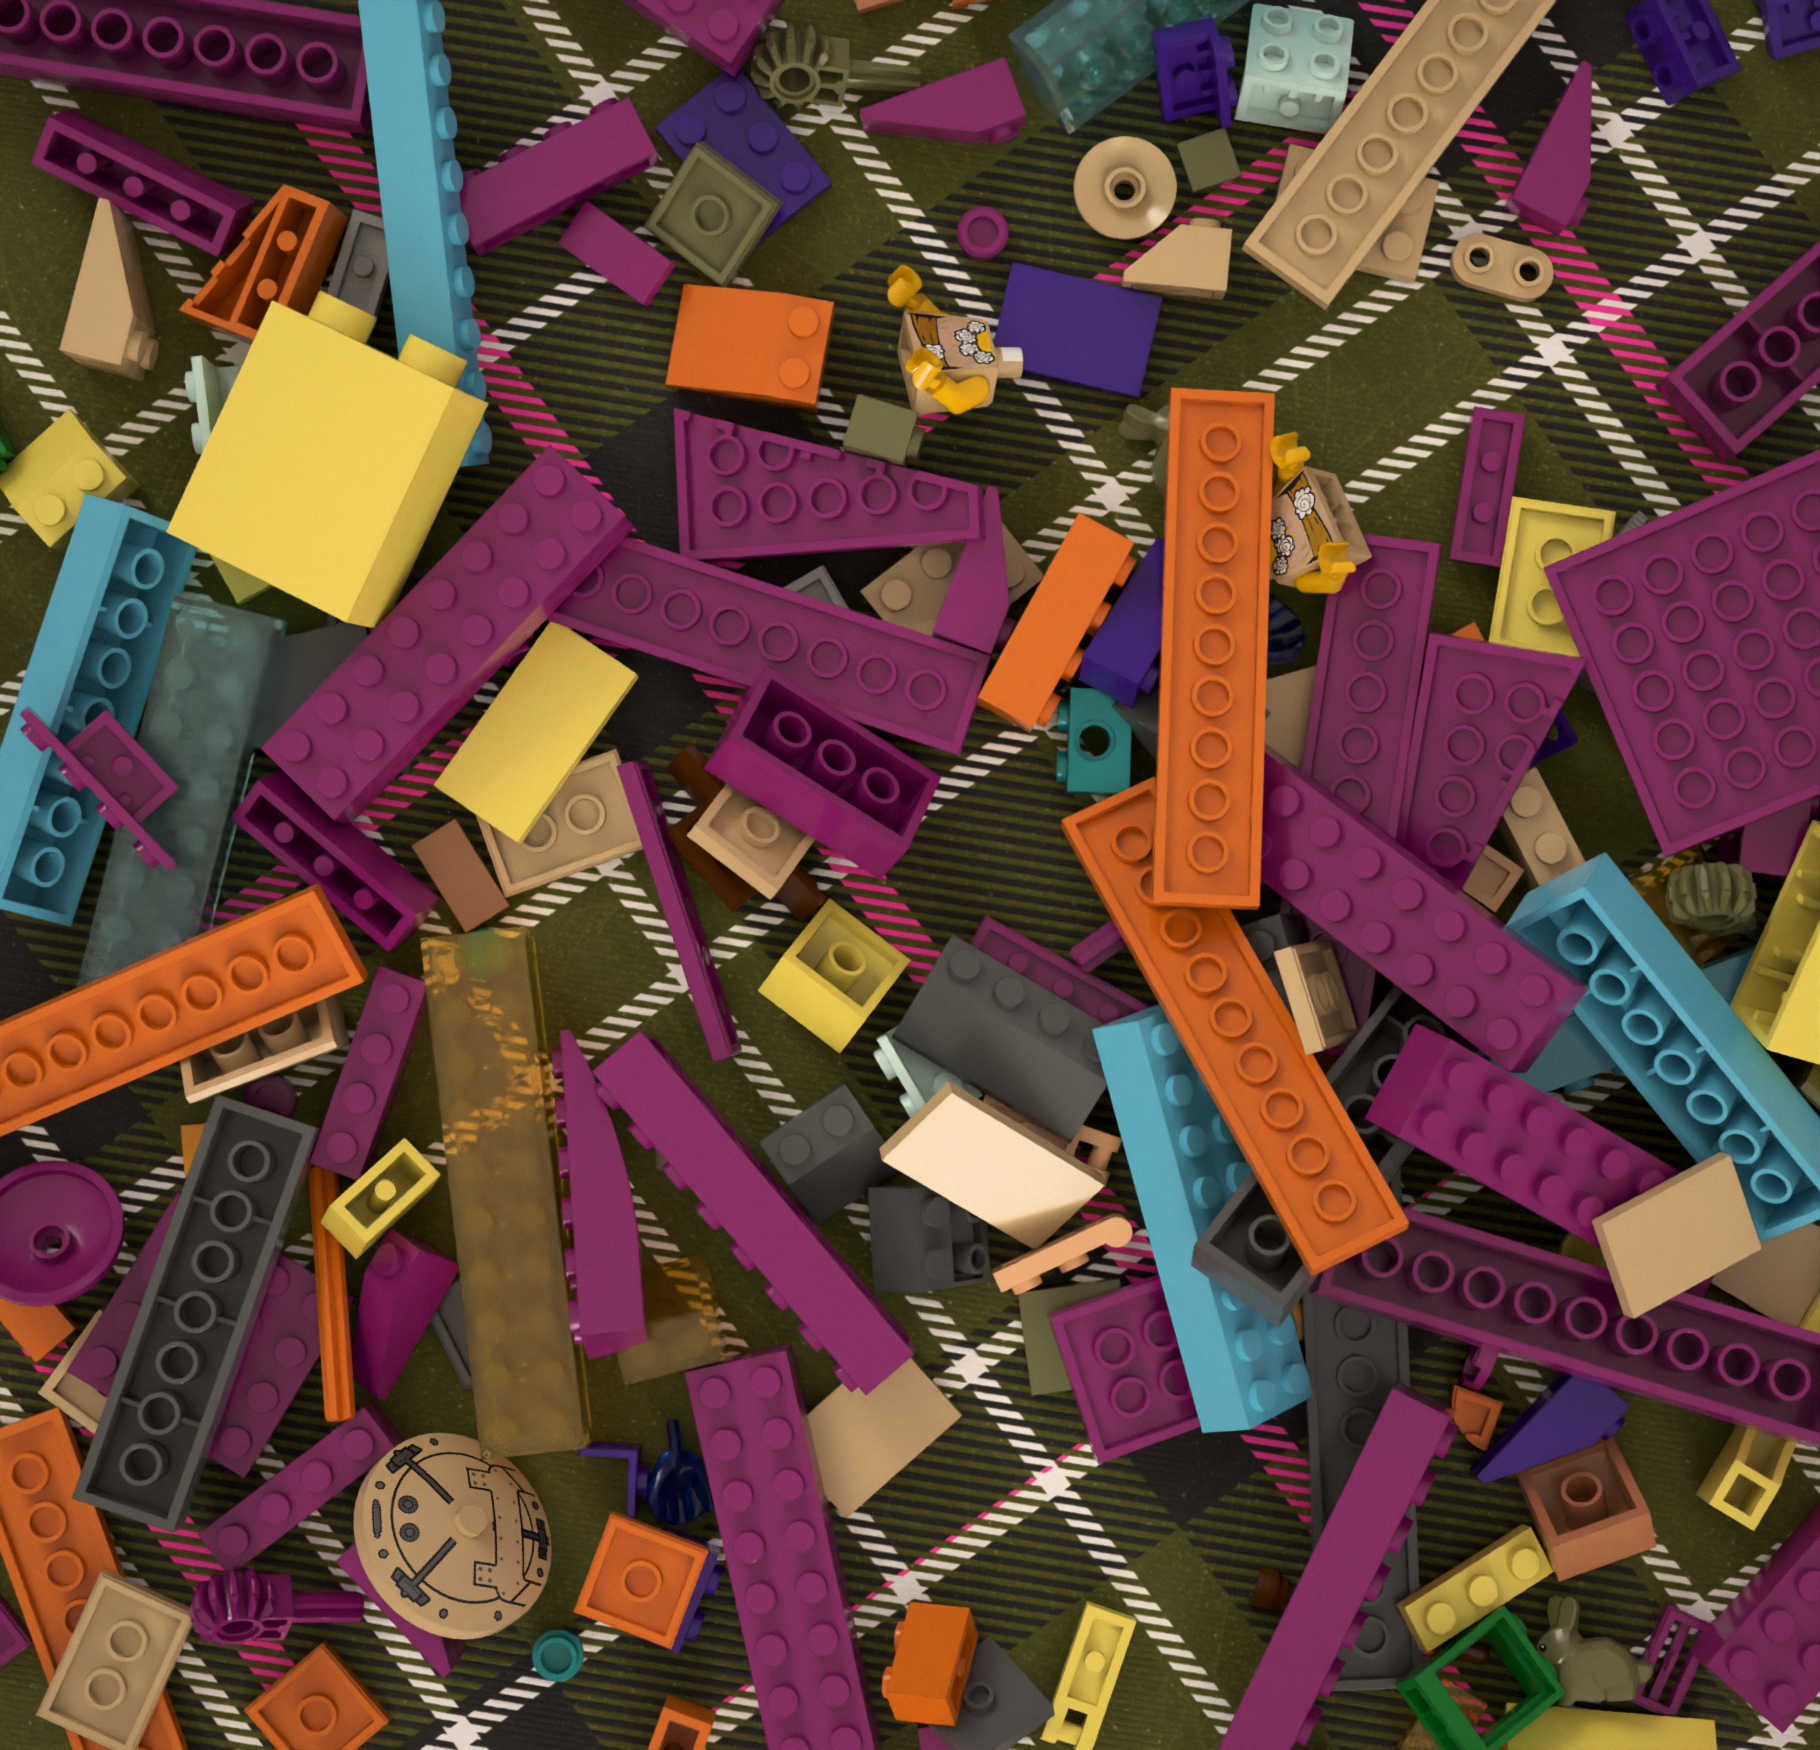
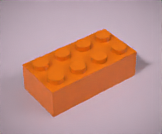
(1055, 621)

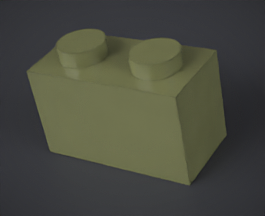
(884, 432)

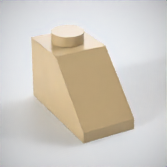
(1185, 262)

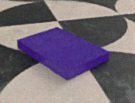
(1078, 329)

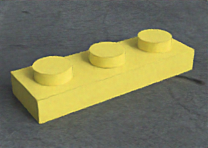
(1475, 1588)

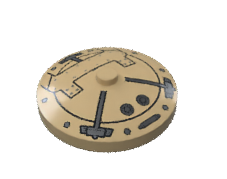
(452, 1536)

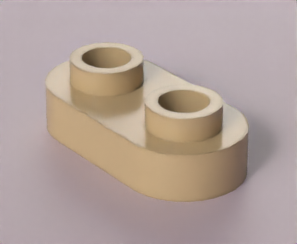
(1501, 272)

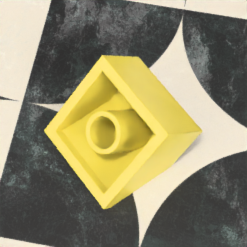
(54, 475)
(834, 975)

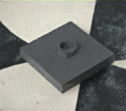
(996, 1704)

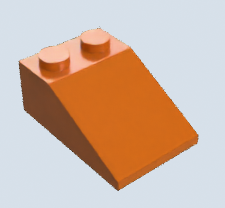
(751, 345)

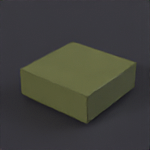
(1208, 161)

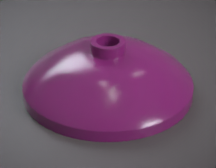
(51, 1206)

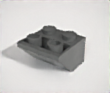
(924, 1241)

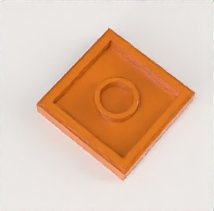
(641, 1579)
(318, 1706)

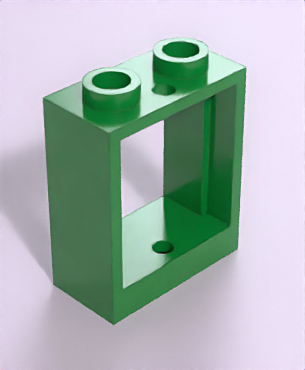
(1443, 1716)

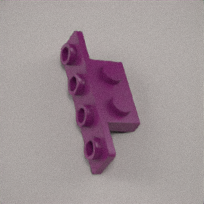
(116, 772)

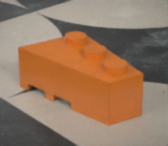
(278, 260)

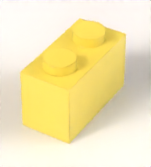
(380, 1198)

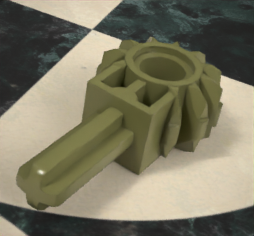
(818, 69)
(1715, 900)

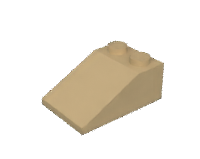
(110, 309)

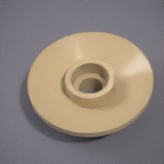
(1125, 162)

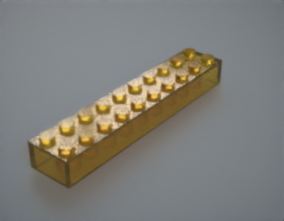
(506, 1191)

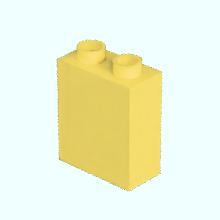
(330, 460)

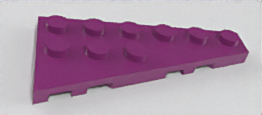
(782, 496)
(1473, 742)

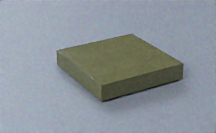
(713, 214)
(1042, 1354)

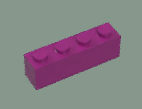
(555, 174)
(143, 182)
(338, 856)
(372, 1073)
(301, 1487)

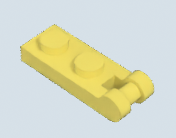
(1089, 1675)

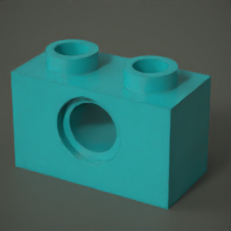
(1086, 773)

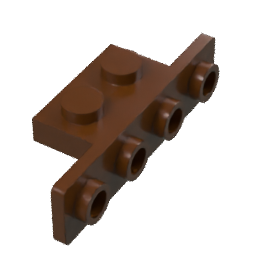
(799, 890)

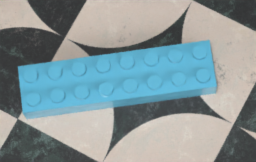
(89, 657)
(1679, 1040)
(1183, 1177)

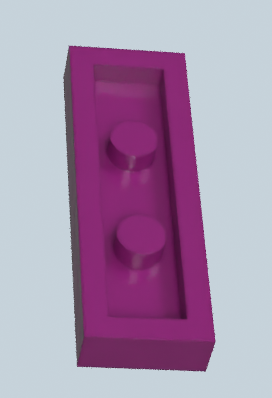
(1486, 487)

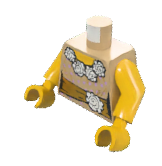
(946, 357)
(1311, 524)

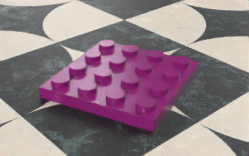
(273, 1366)

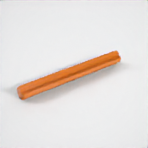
(331, 1301)

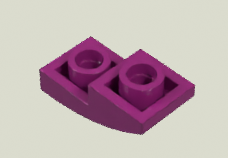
(616, 253)

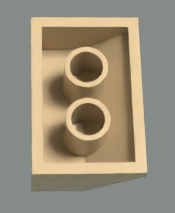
(265, 1050)

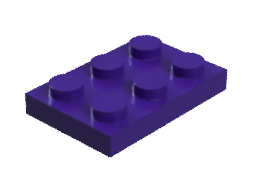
(752, 137)

